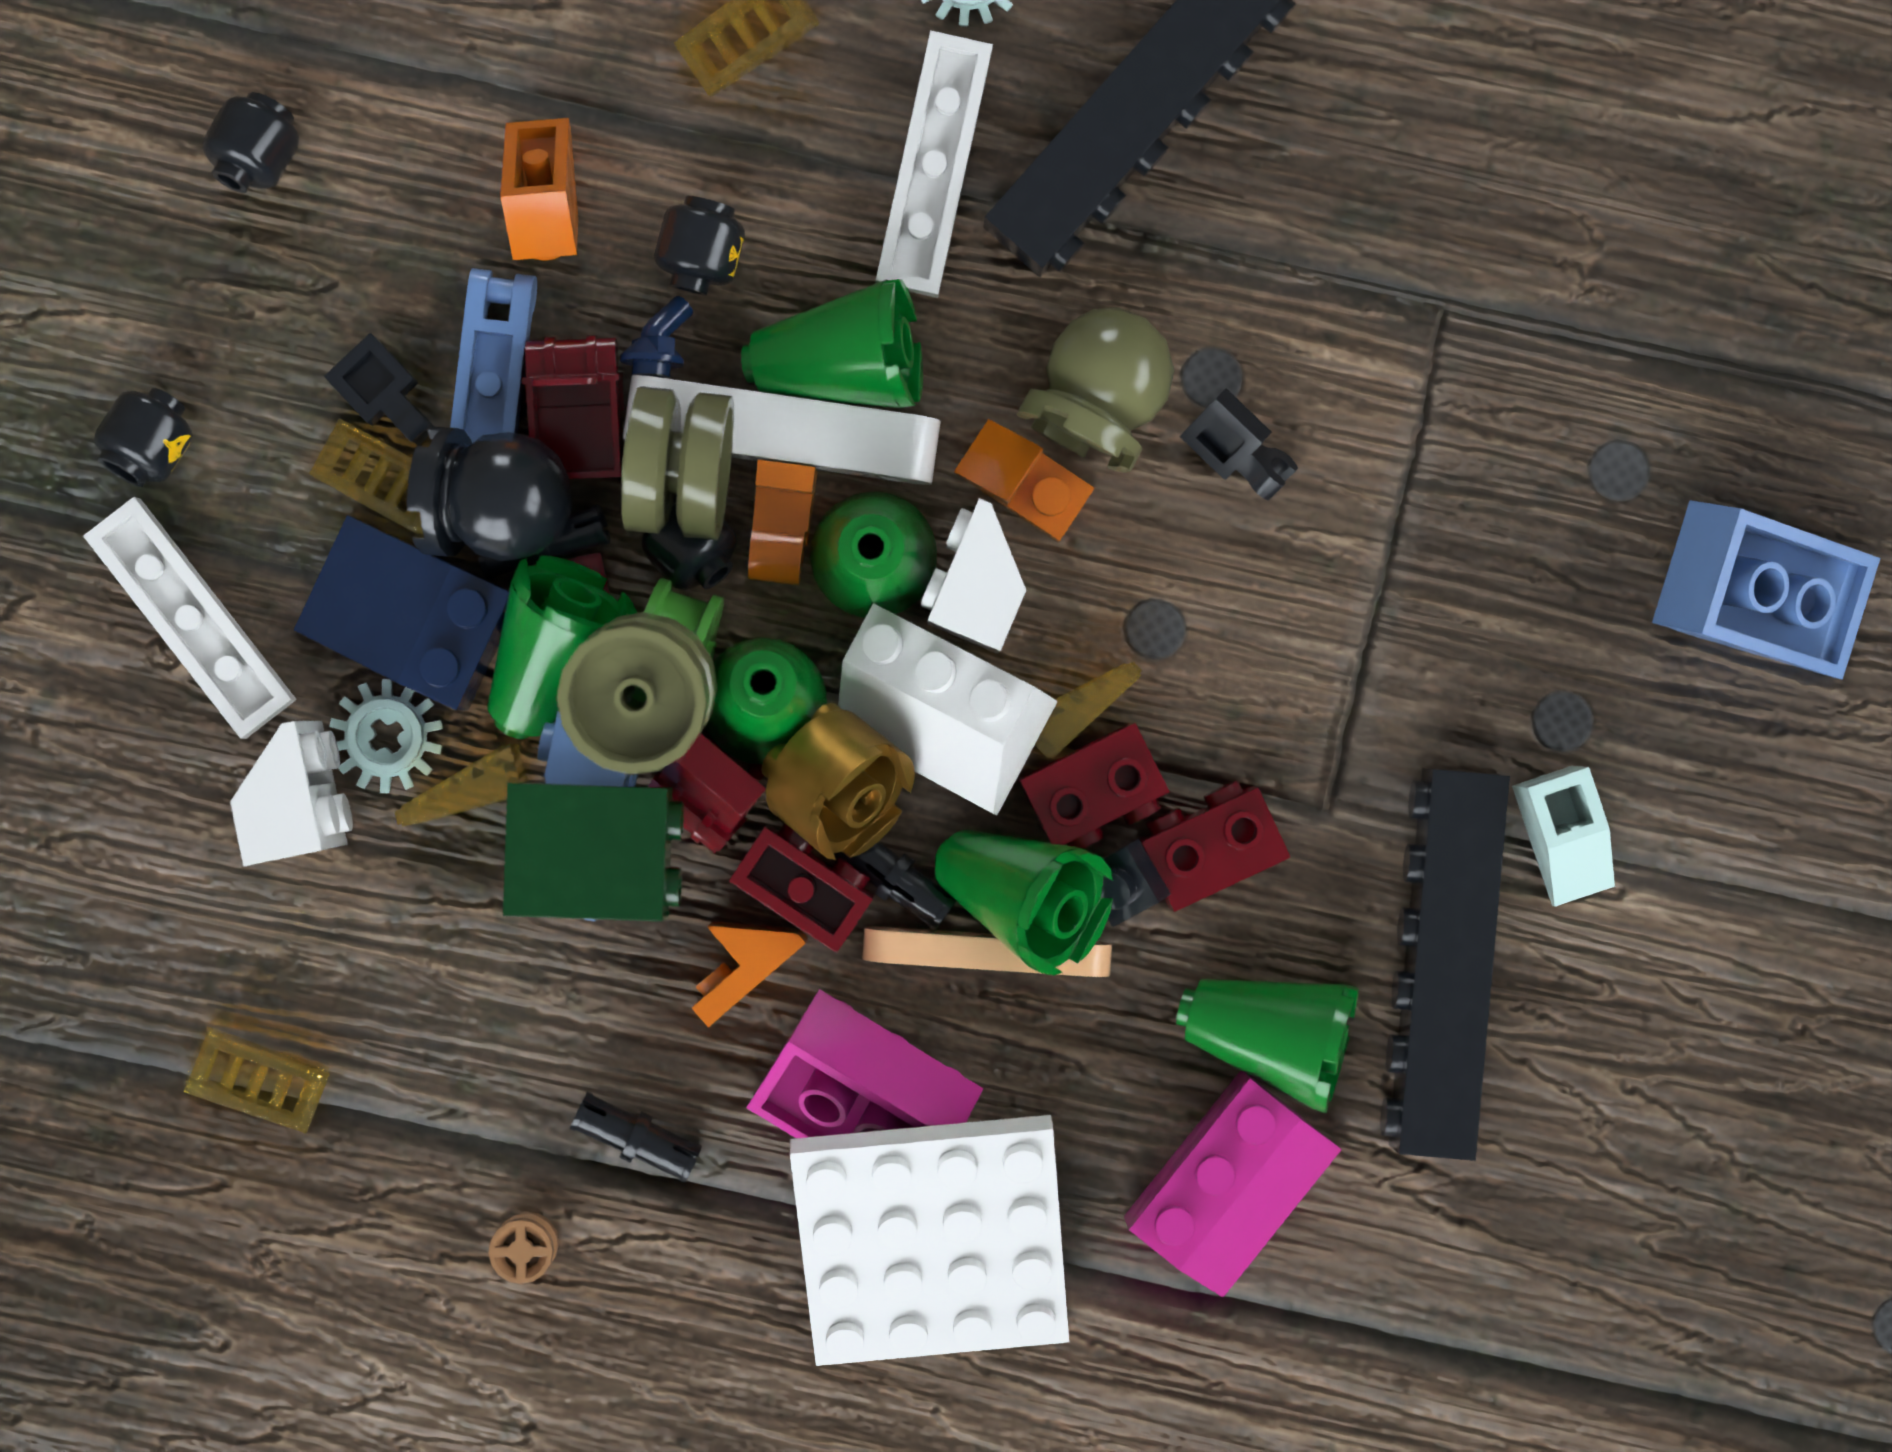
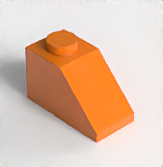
(539, 189)

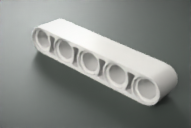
(818, 432)

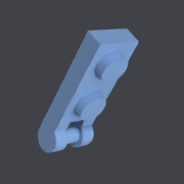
(492, 354)

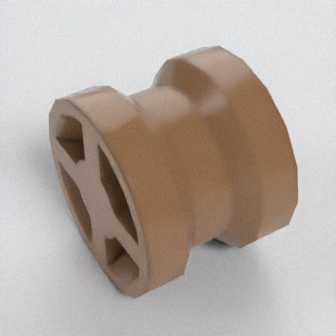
(522, 1260)

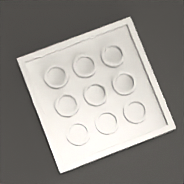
(931, 1239)

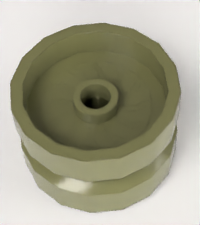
(671, 462)
(599, 691)

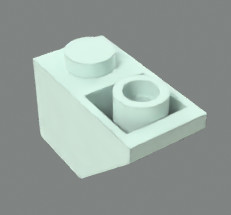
(1567, 833)

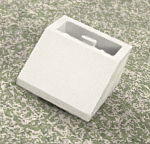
(982, 584)
(291, 797)

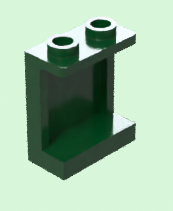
(591, 851)

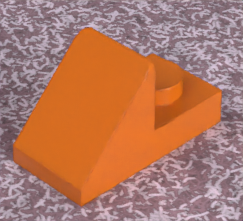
(1024, 479)
(758, 953)

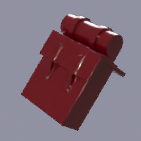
(577, 403)
(713, 791)

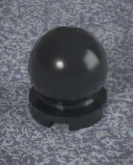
(495, 495)

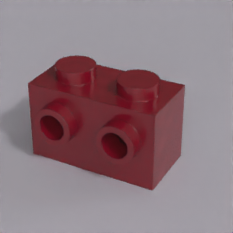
(1095, 787)
(1214, 845)
(803, 887)

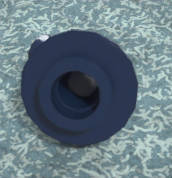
(655, 351)

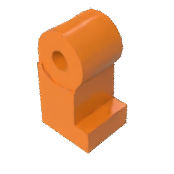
(781, 521)

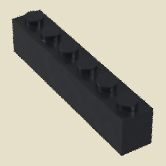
(1125, 126)
(1447, 963)

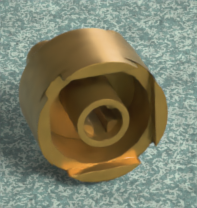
(837, 782)

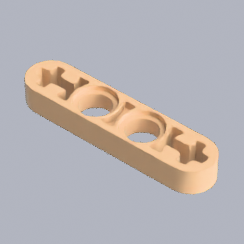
(966, 951)

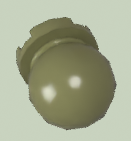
(1103, 381)

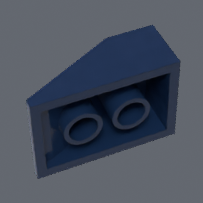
(405, 614)

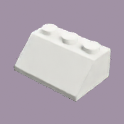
(943, 707)

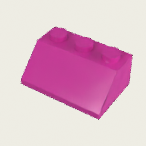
(857, 1077)
(1230, 1185)

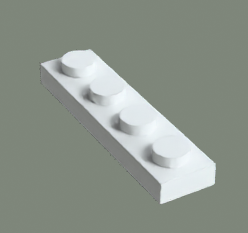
(934, 162)
(189, 617)

